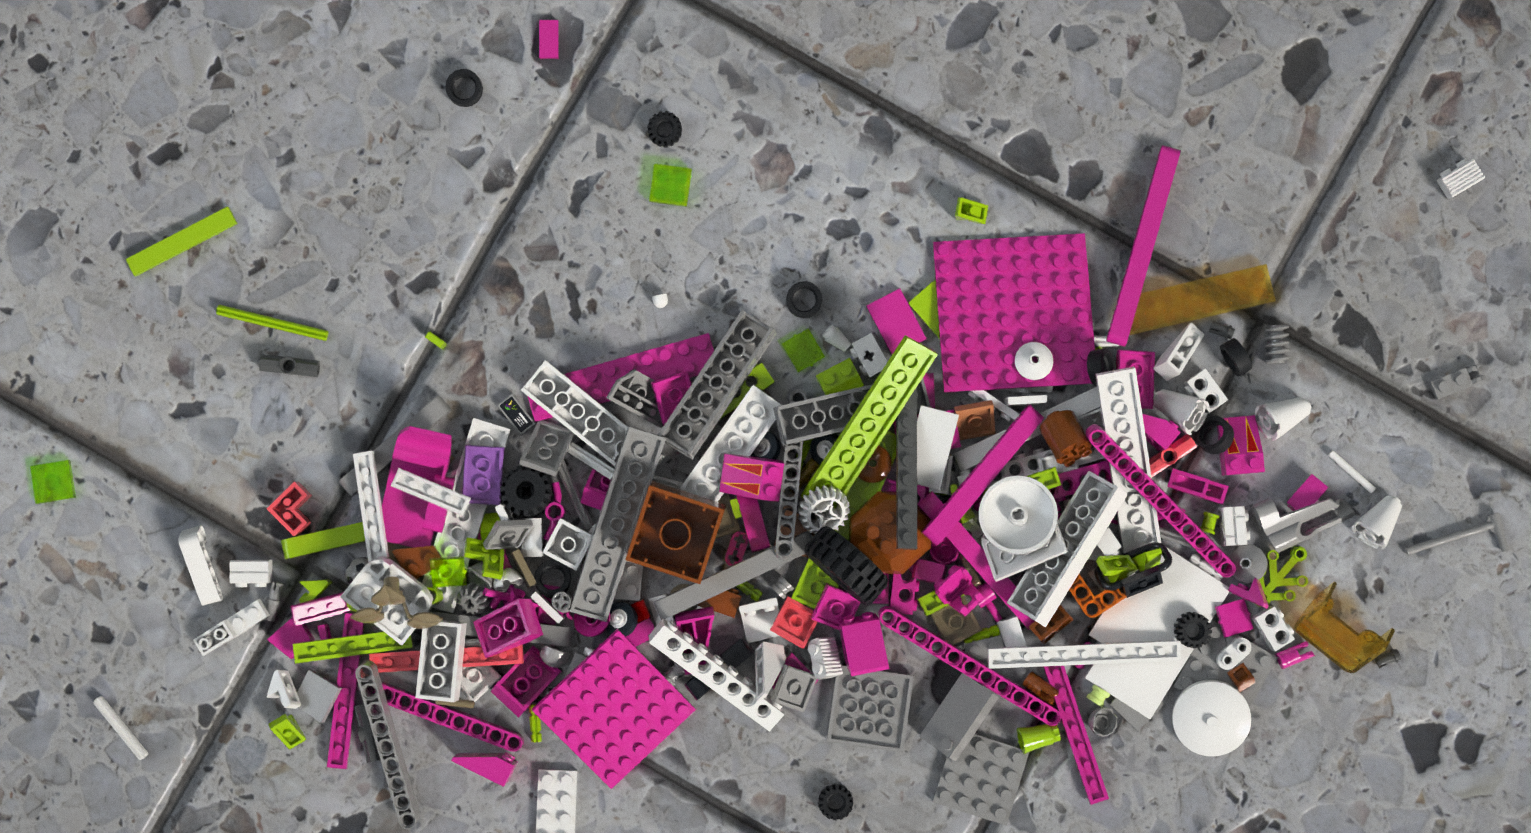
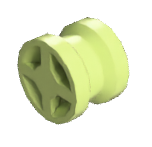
(1098, 695)

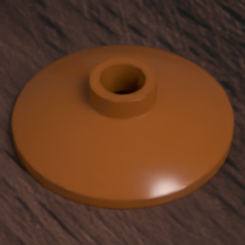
(882, 467)

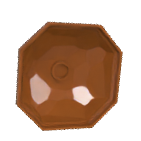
(875, 534)

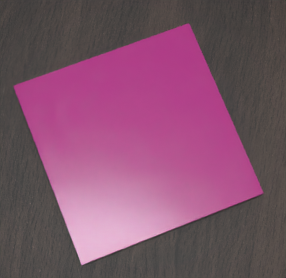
(1007, 295)

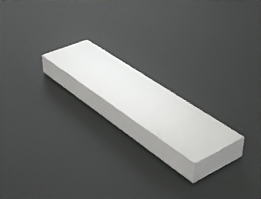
(430, 492)

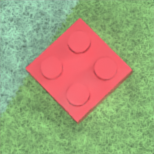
(794, 622)

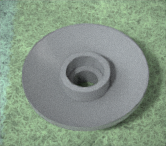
(1257, 563)

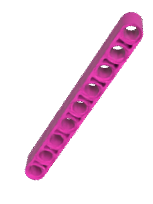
(982, 475)
(975, 556)
(452, 714)

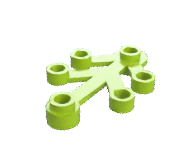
(1278, 579)

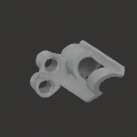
(1285, 529)

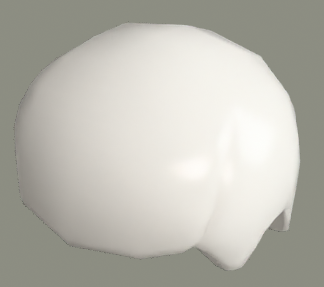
(509, 577)

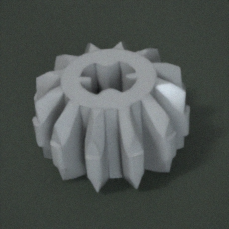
(472, 599)

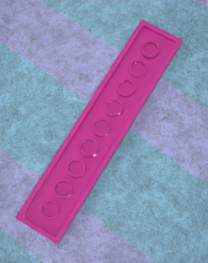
(654, 363)

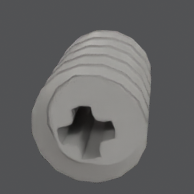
(1276, 344)

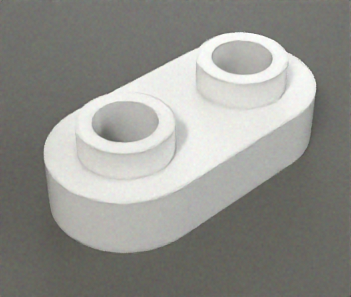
(1232, 651)

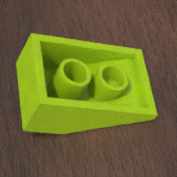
(839, 378)

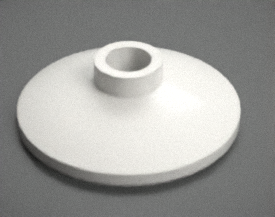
(1033, 370)

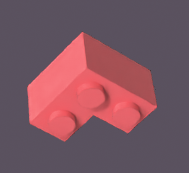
(287, 507)

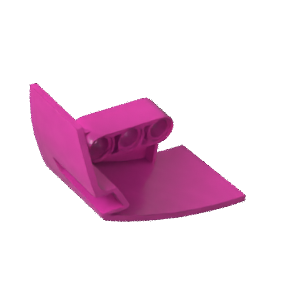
(406, 517)

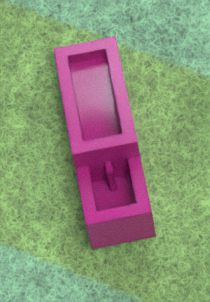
(1197, 486)
(753, 523)

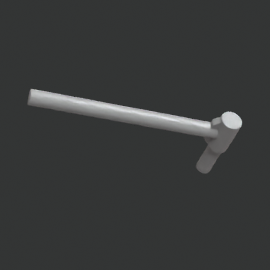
(1493, 524)

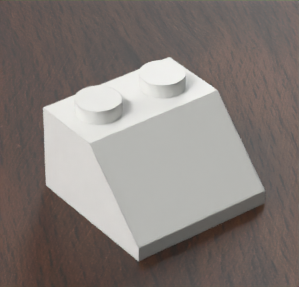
(568, 544)

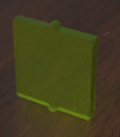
(803, 350)
(448, 571)

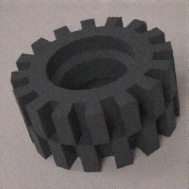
(664, 140)
(1200, 638)
(835, 813)

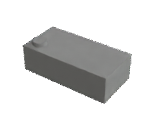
(958, 717)

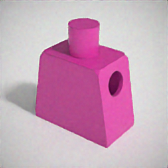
(289, 634)

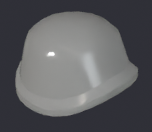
(474, 575)

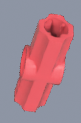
(1178, 449)

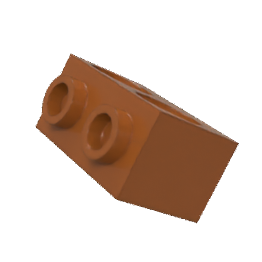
(1056, 624)

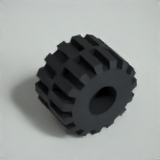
(514, 487)

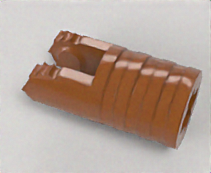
(1040, 687)

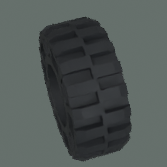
(846, 565)

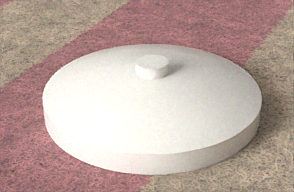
(1018, 515)
(1211, 717)

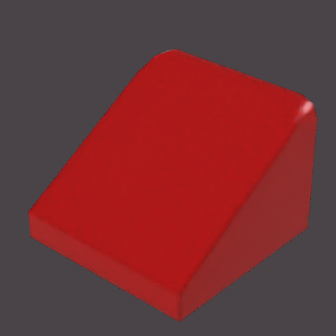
(641, 610)

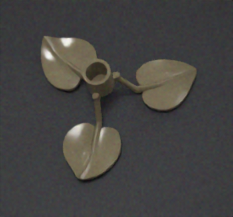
(392, 595)

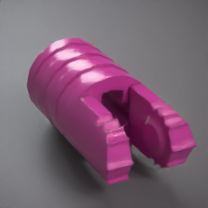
(1291, 656)

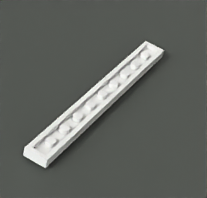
(1084, 654)

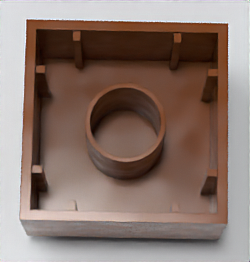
(675, 532)

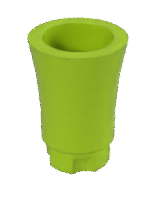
(1037, 737)

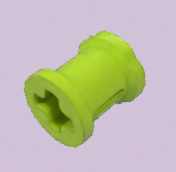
(1209, 522)

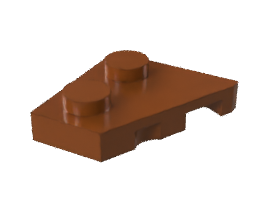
(417, 559)

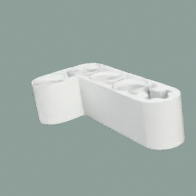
(193, 548)

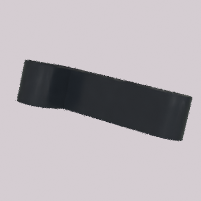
(732, 656)

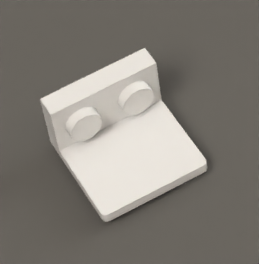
(758, 619)

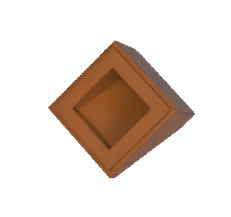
(1241, 677)

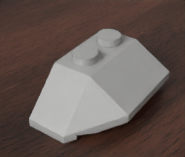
(636, 395)

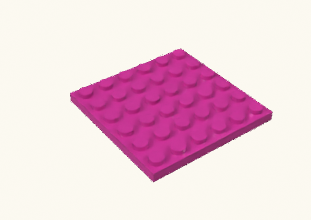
(613, 709)

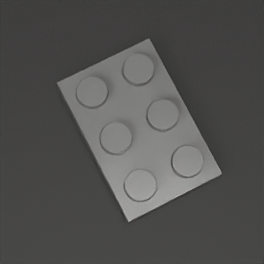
(547, 447)

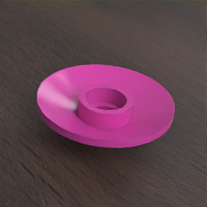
(588, 629)

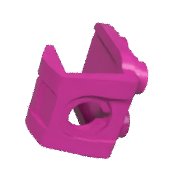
(956, 585)

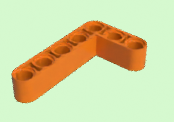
(1091, 599)

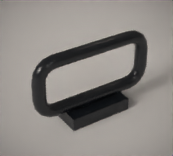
(1140, 581)

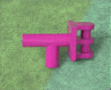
(507, 597)

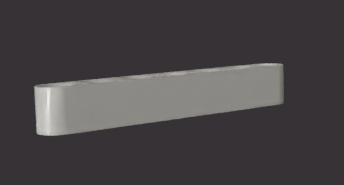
(424, 419)

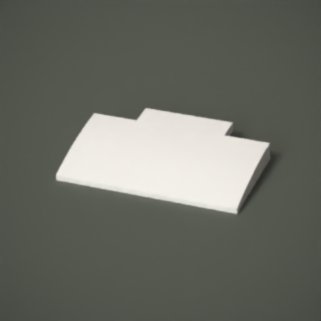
(1152, 618)

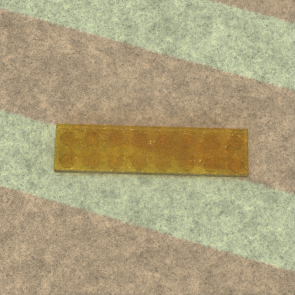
(1203, 299)

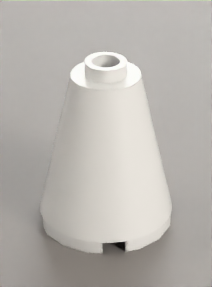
(1182, 409)
(1281, 416)
(1378, 523)

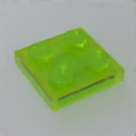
(670, 185)
(53, 481)

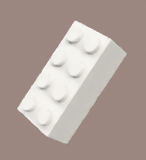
(441, 661)

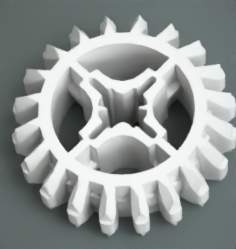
(821, 504)

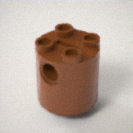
(1065, 437)

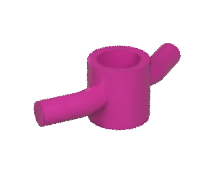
(557, 501)
(988, 595)

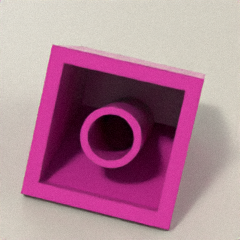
(863, 644)

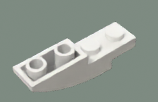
(231, 627)

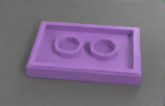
(483, 474)

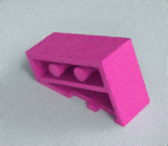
(697, 624)

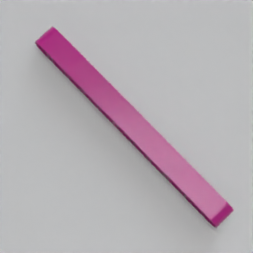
(1143, 245)
(1165, 508)
(974, 673)

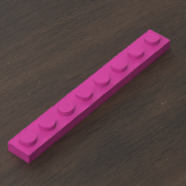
(345, 702)
(1076, 735)

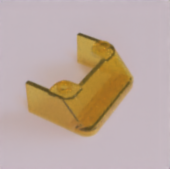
(1336, 638)

